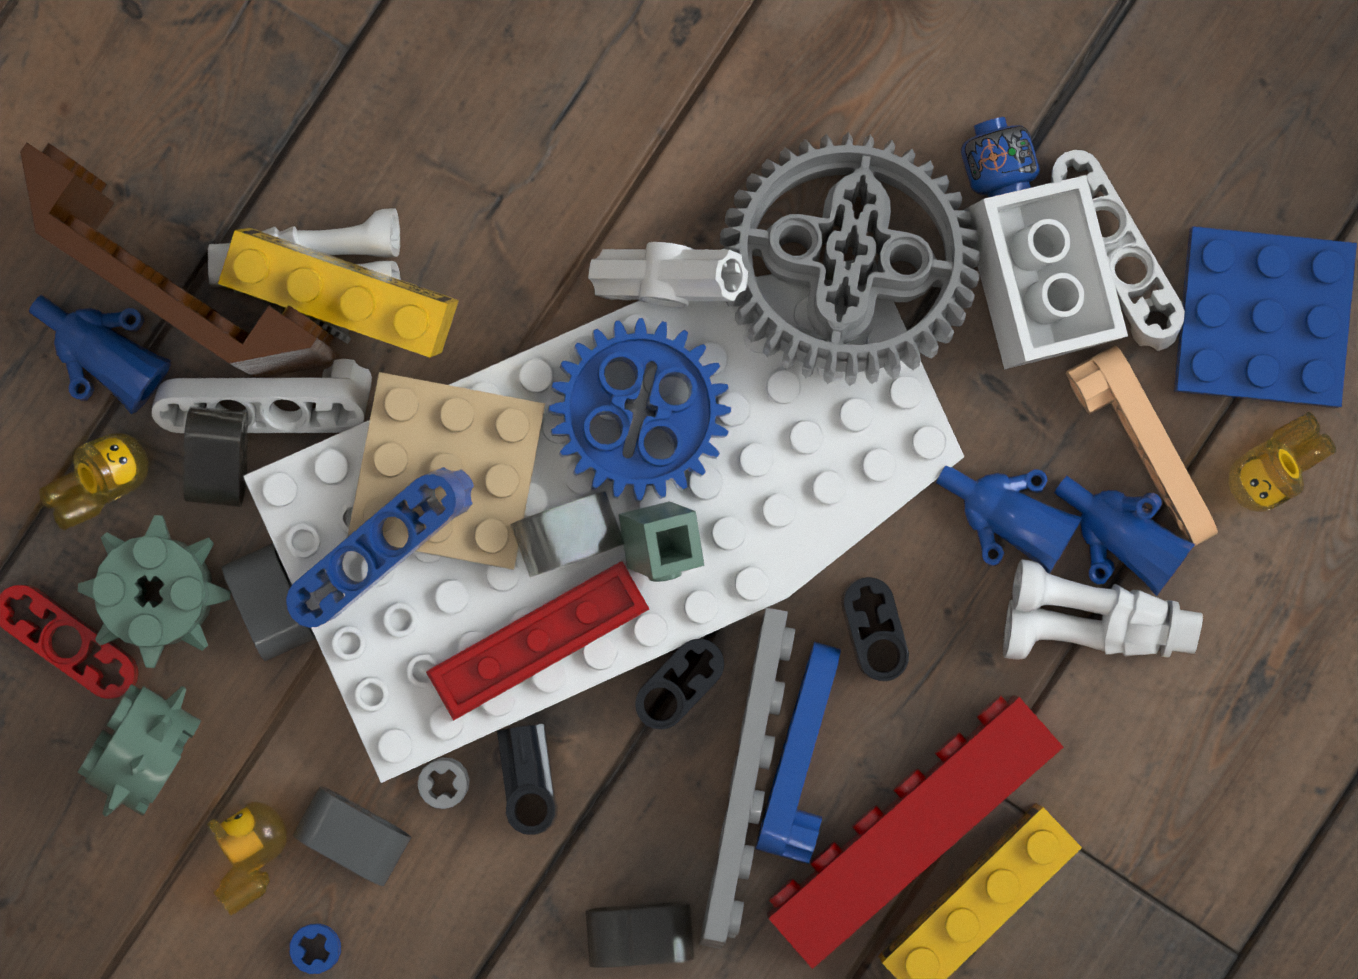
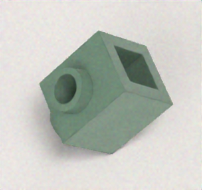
(661, 540)

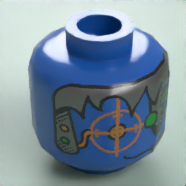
(999, 158)

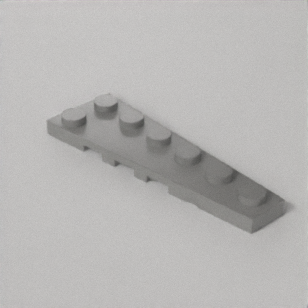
(745, 803)

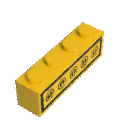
(338, 292)
(981, 898)

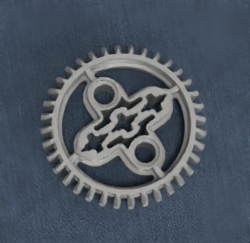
(863, 168)

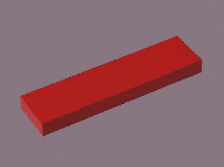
(537, 640)

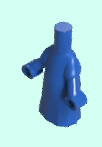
(88, 342)
(999, 508)
(1128, 531)

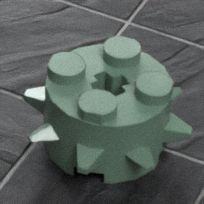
(186, 591)
(141, 751)

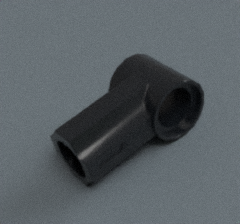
(526, 772)

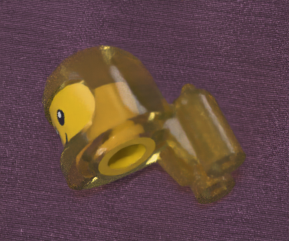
(1274, 468)
(102, 474)
(249, 842)

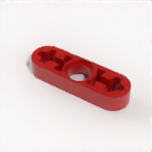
(41, 607)

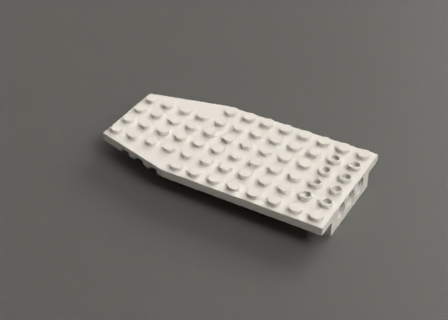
(784, 499)

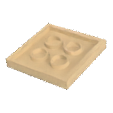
(437, 425)

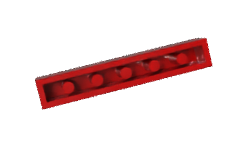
(913, 830)

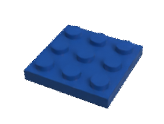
(1265, 317)

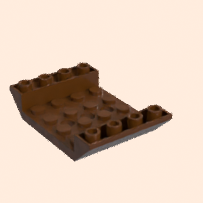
(69, 209)

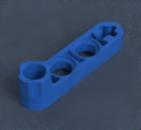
(372, 545)
(785, 828)

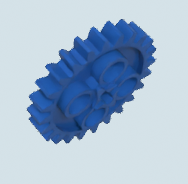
(688, 423)

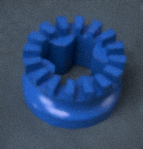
(298, 952)

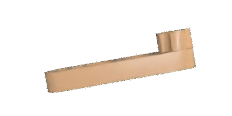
(1110, 380)

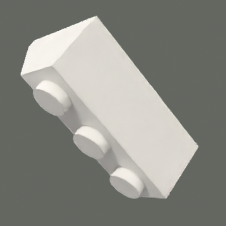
(1046, 272)

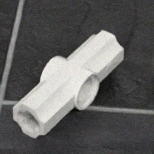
(668, 274)

